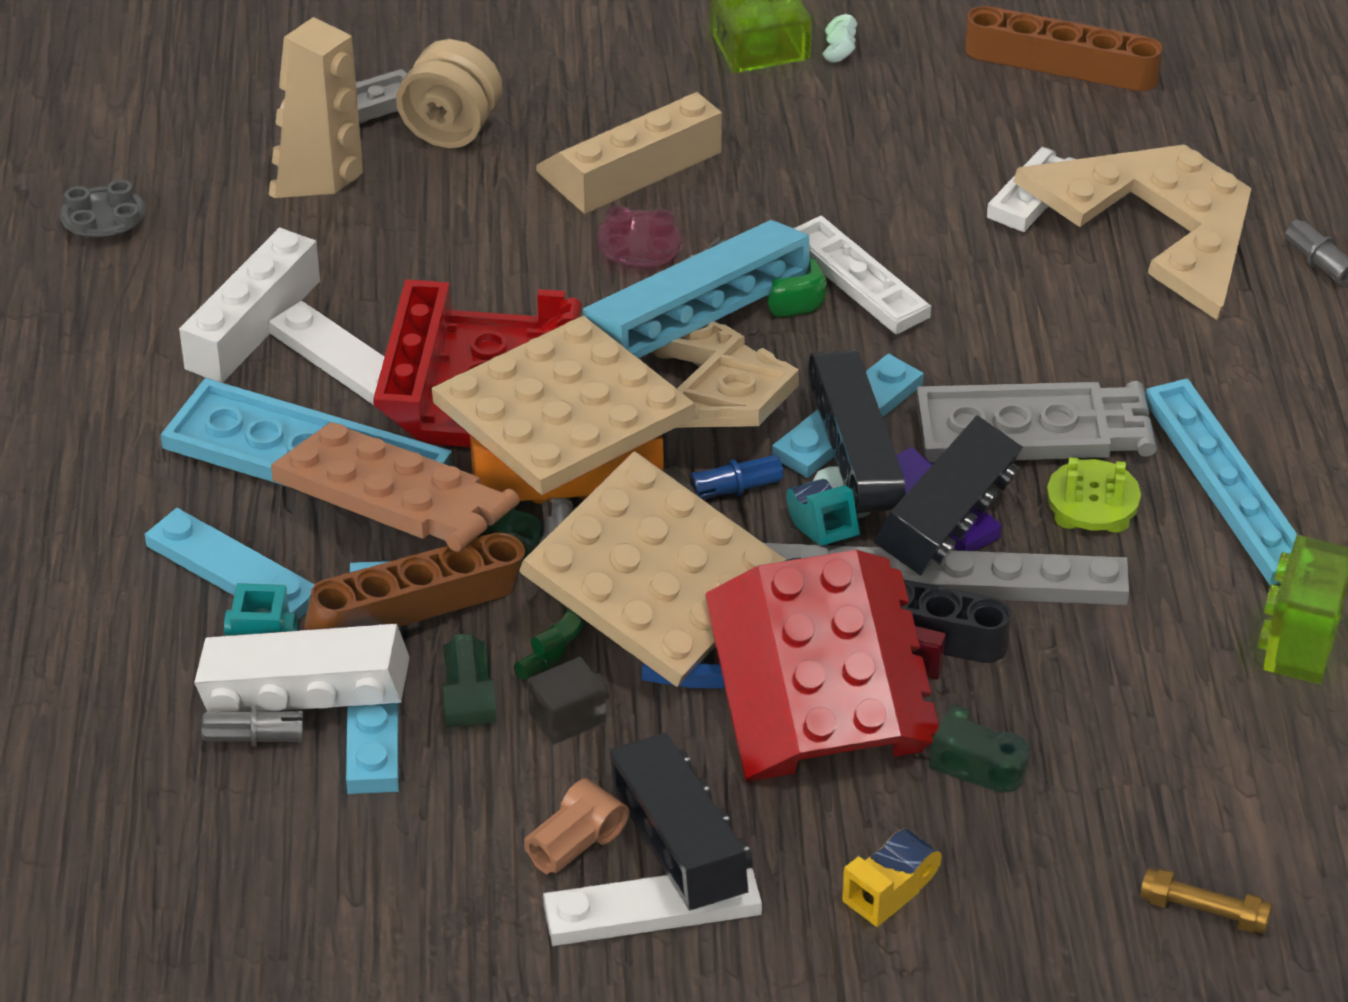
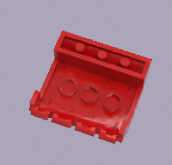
(437, 343)
(820, 661)

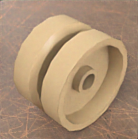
(449, 93)

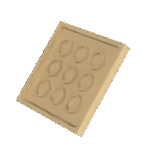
(563, 404)
(641, 565)

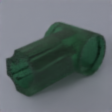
(467, 689)

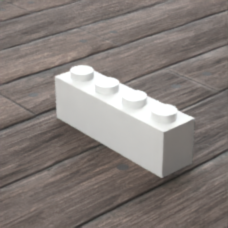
(238, 313)
(303, 669)

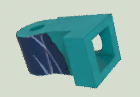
(819, 507)

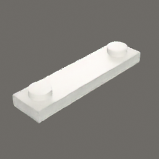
(864, 277)
(329, 348)
(634, 909)

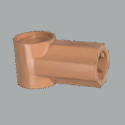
(583, 818)

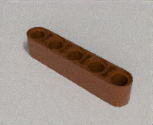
(1063, 48)
(418, 585)

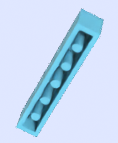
(701, 288)

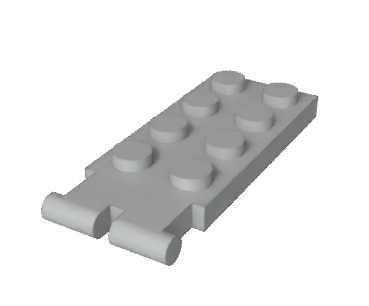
(1041, 417)

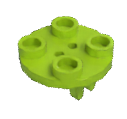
(1093, 495)

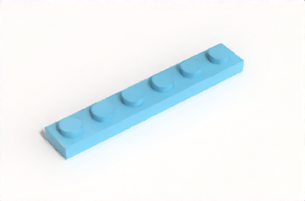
(1223, 474)
(372, 741)

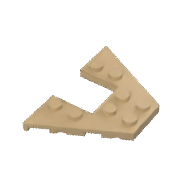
(1175, 183)
(732, 380)

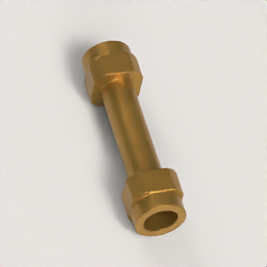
(1161, 887)

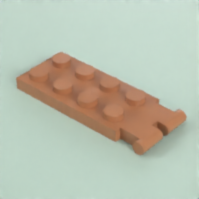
(392, 485)

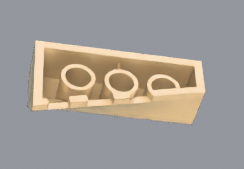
(318, 115)
(636, 153)

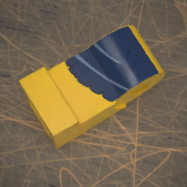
(890, 875)

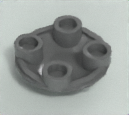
(102, 209)

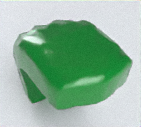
(798, 294)

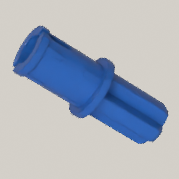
(736, 477)

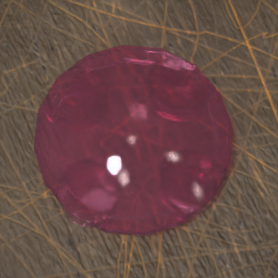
(639, 237)

